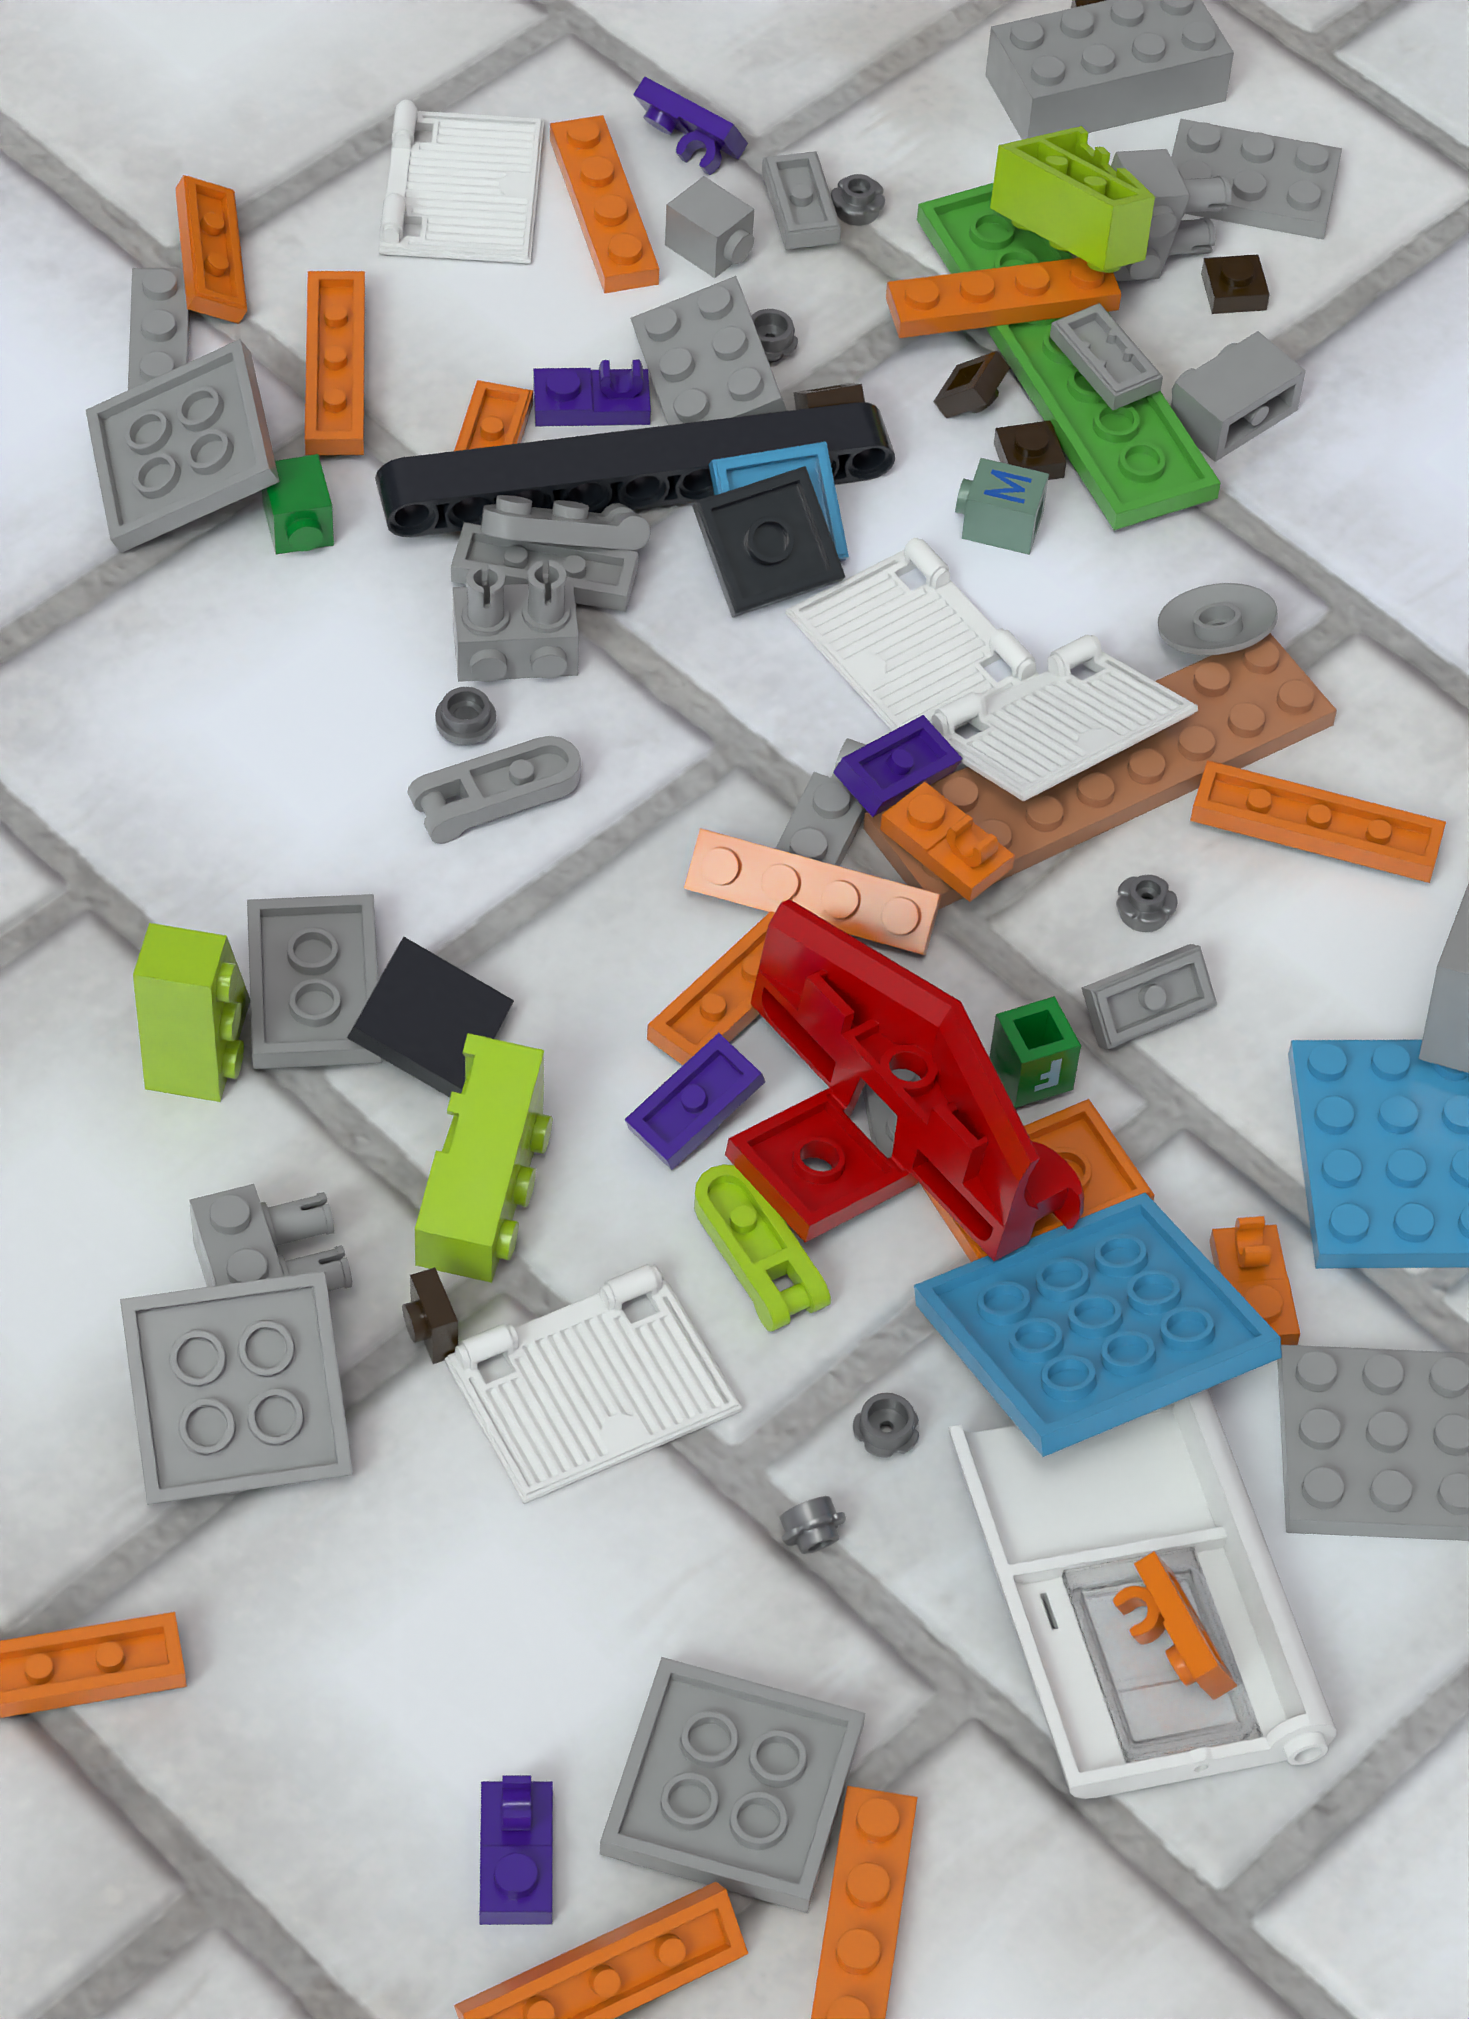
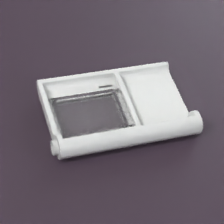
(1071, 1536)

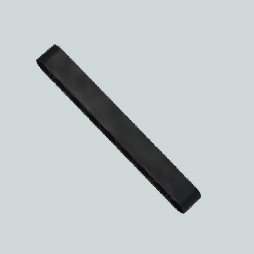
(623, 467)

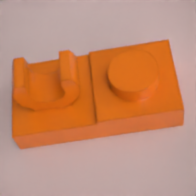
(947, 841)
(1255, 1266)
(1168, 1607)

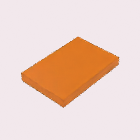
(1094, 1155)

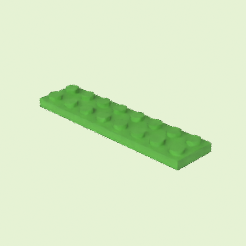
(1130, 457)

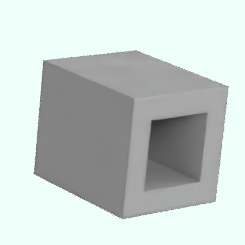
(709, 227)

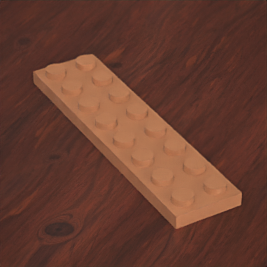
(1246, 711)

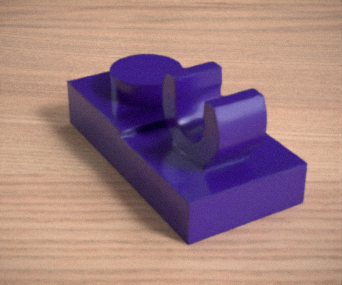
(702, 128)
(592, 396)
(897, 765)
(694, 1101)
(516, 1851)

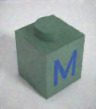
(1002, 505)

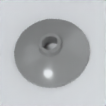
(1217, 619)

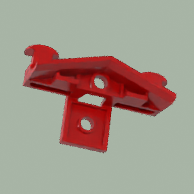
(955, 1128)

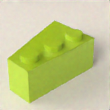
(1074, 198)
(189, 1011)
(484, 1161)

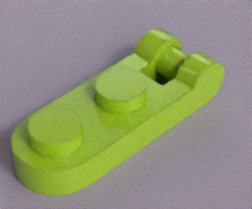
(758, 1246)

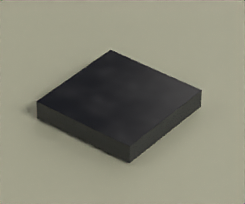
(768, 541)
(424, 1015)

